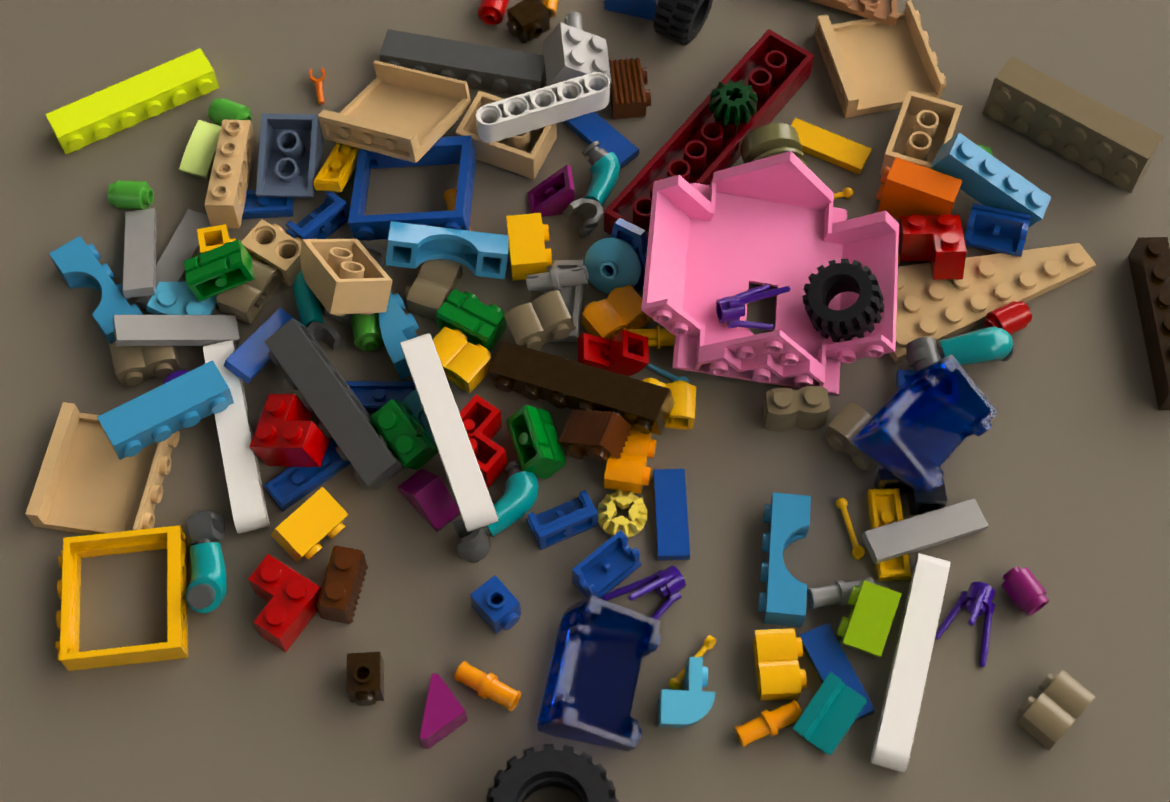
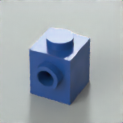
(496, 605)

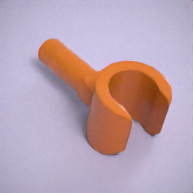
(318, 85)

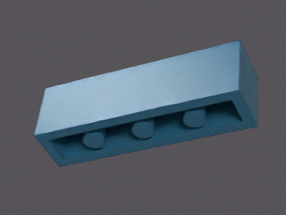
(989, 179)
(166, 410)

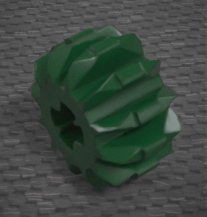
(733, 103)

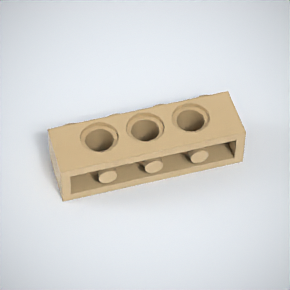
(230, 173)

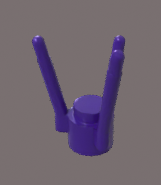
(732, 308)
(664, 583)
(977, 602)

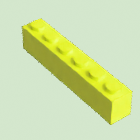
(132, 101)

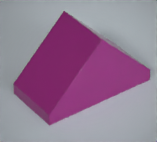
(553, 194)
(430, 498)
(441, 714)

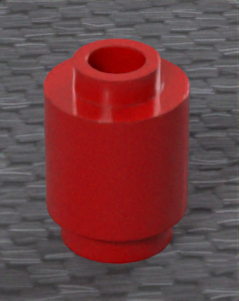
(492, 11)
(1010, 317)

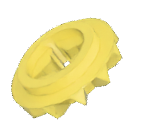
(607, 511)

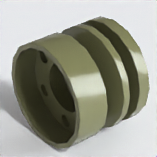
(770, 141)

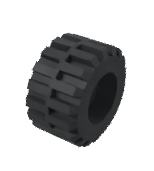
(681, 18)
(833, 281)

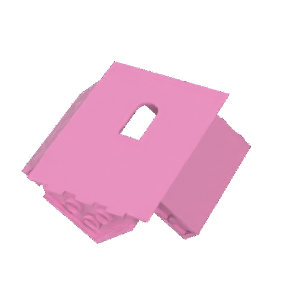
(762, 227)

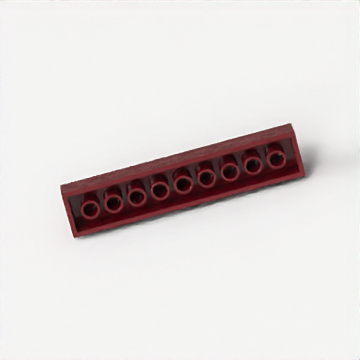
(704, 146)

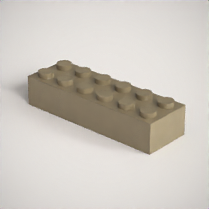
(1072, 124)

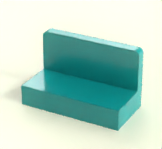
(830, 714)

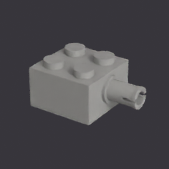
(573, 52)

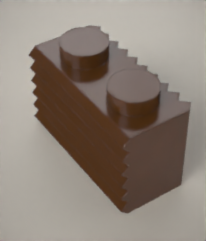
(627, 88)
(595, 434)
(342, 584)

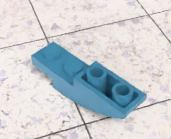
(396, 328)

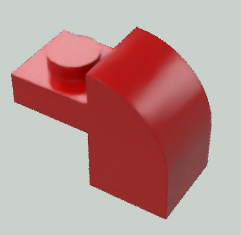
(623, 354)

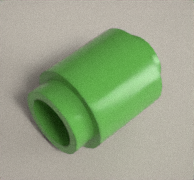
(228, 110)
(130, 195)
(366, 331)

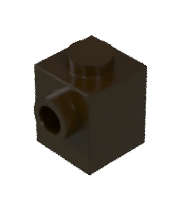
(528, 20)
(365, 678)

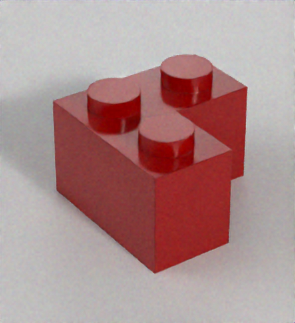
(934, 240)
(482, 424)
(287, 434)
(290, 600)

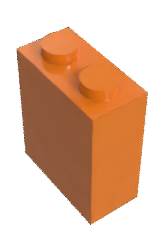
(916, 189)

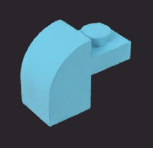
(686, 706)

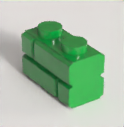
(219, 270)
(473, 318)
(404, 434)
(536, 441)

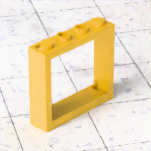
(69, 592)

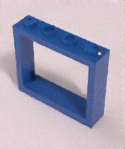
(445, 151)

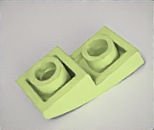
(201, 150)

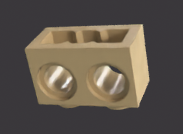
(275, 253)

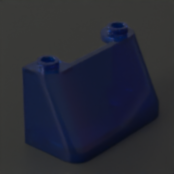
(926, 423)
(597, 674)

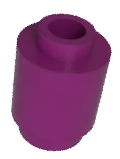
(1024, 590)

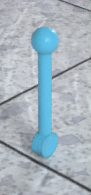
(666, 374)

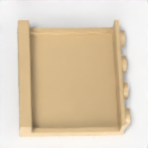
(877, 62)
(398, 112)
(87, 485)

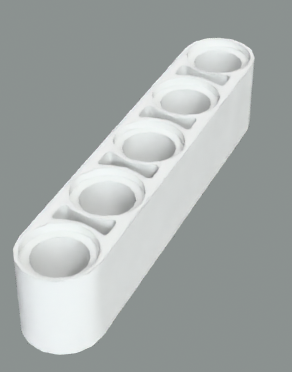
(543, 107)

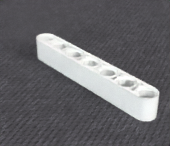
(449, 433)
(239, 460)
(910, 663)

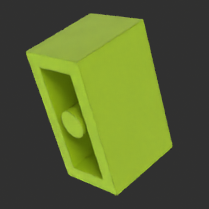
(869, 618)

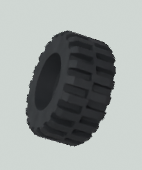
(552, 769)

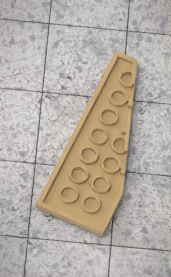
(989, 281)

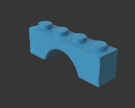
(479, 251)
(81, 268)
(784, 595)

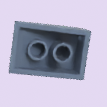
(289, 155)

